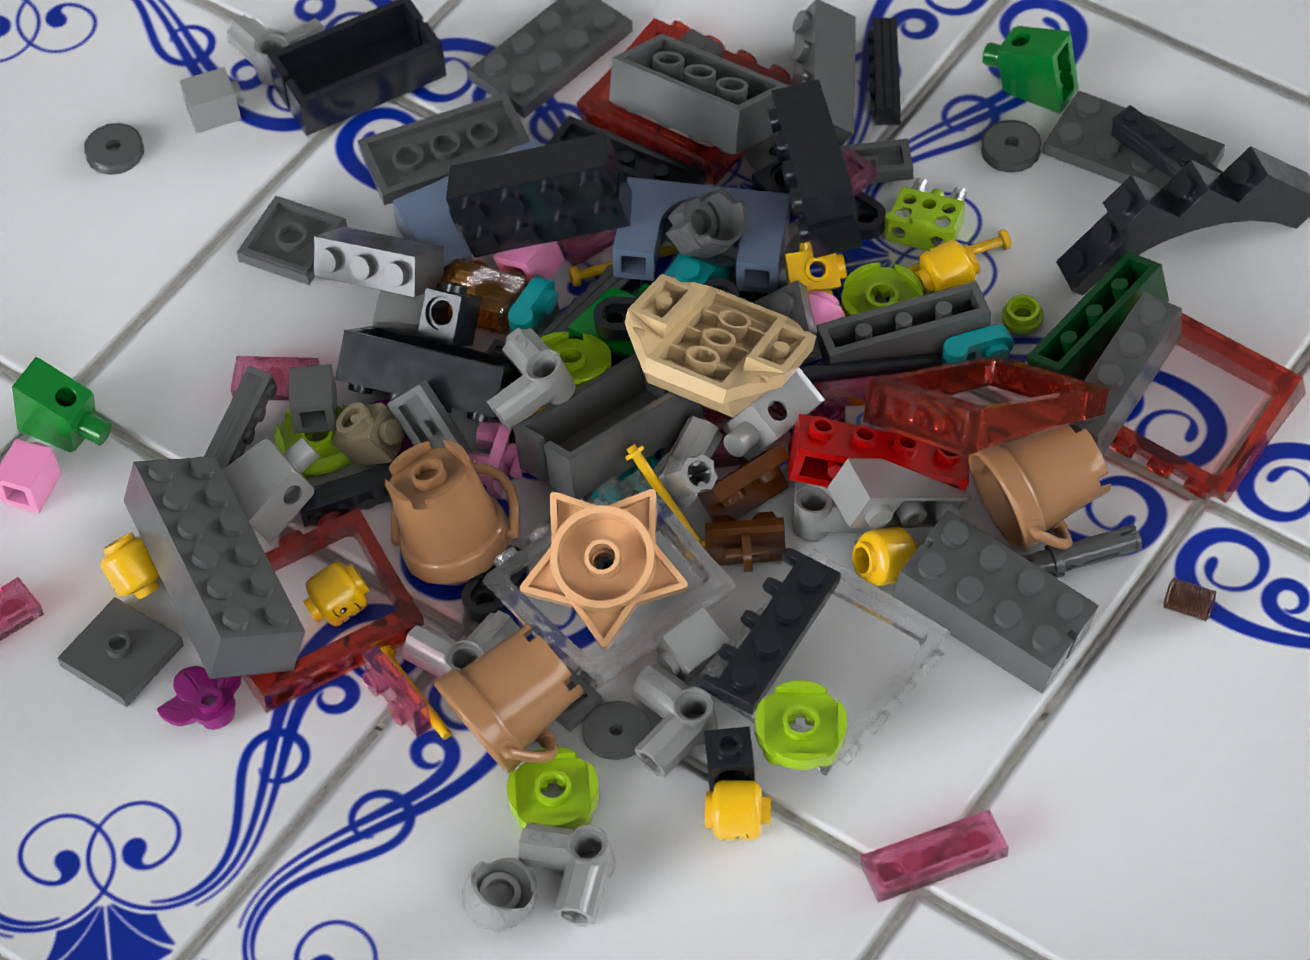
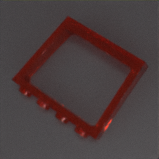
(600, 112)
(1248, 366)
(923, 407)
(345, 653)

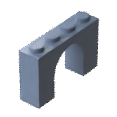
(428, 218)
(760, 247)

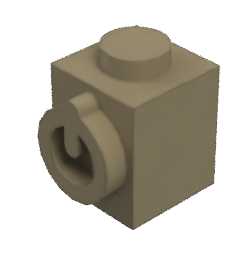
(368, 434)

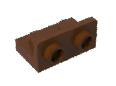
(747, 485)

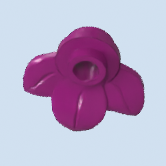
(201, 699)

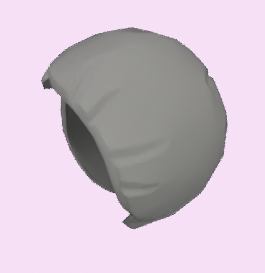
(499, 893)

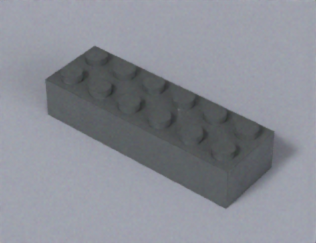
(213, 567)

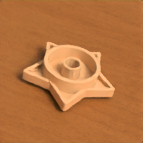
(583, 536)

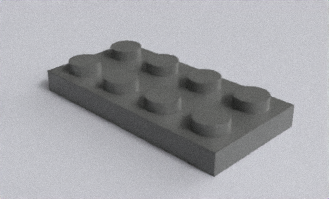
(550, 52)
(1086, 141)
(425, 149)

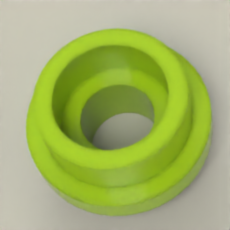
(1022, 314)

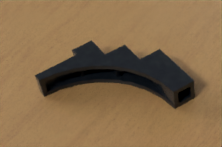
(1195, 198)

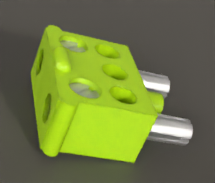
(924, 217)

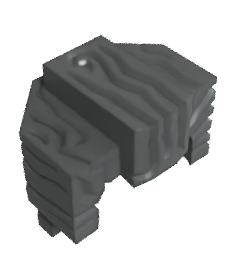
(707, 224)

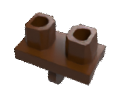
(746, 540)

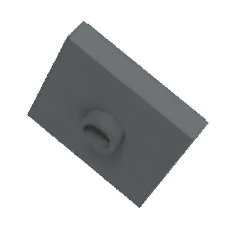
(285, 239)
(120, 651)

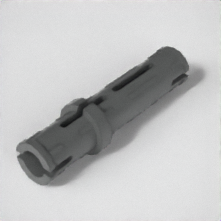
(1087, 551)

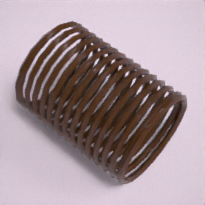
(1195, 598)

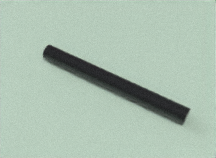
(869, 368)

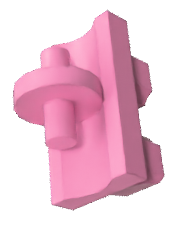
(503, 454)

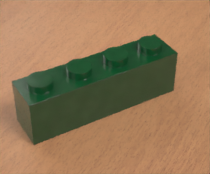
(1091, 324)

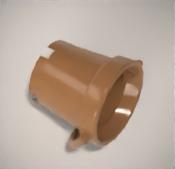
(1038, 483)
(445, 515)
(512, 698)

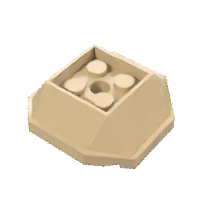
(713, 344)

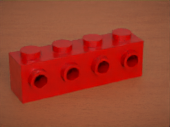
(823, 446)

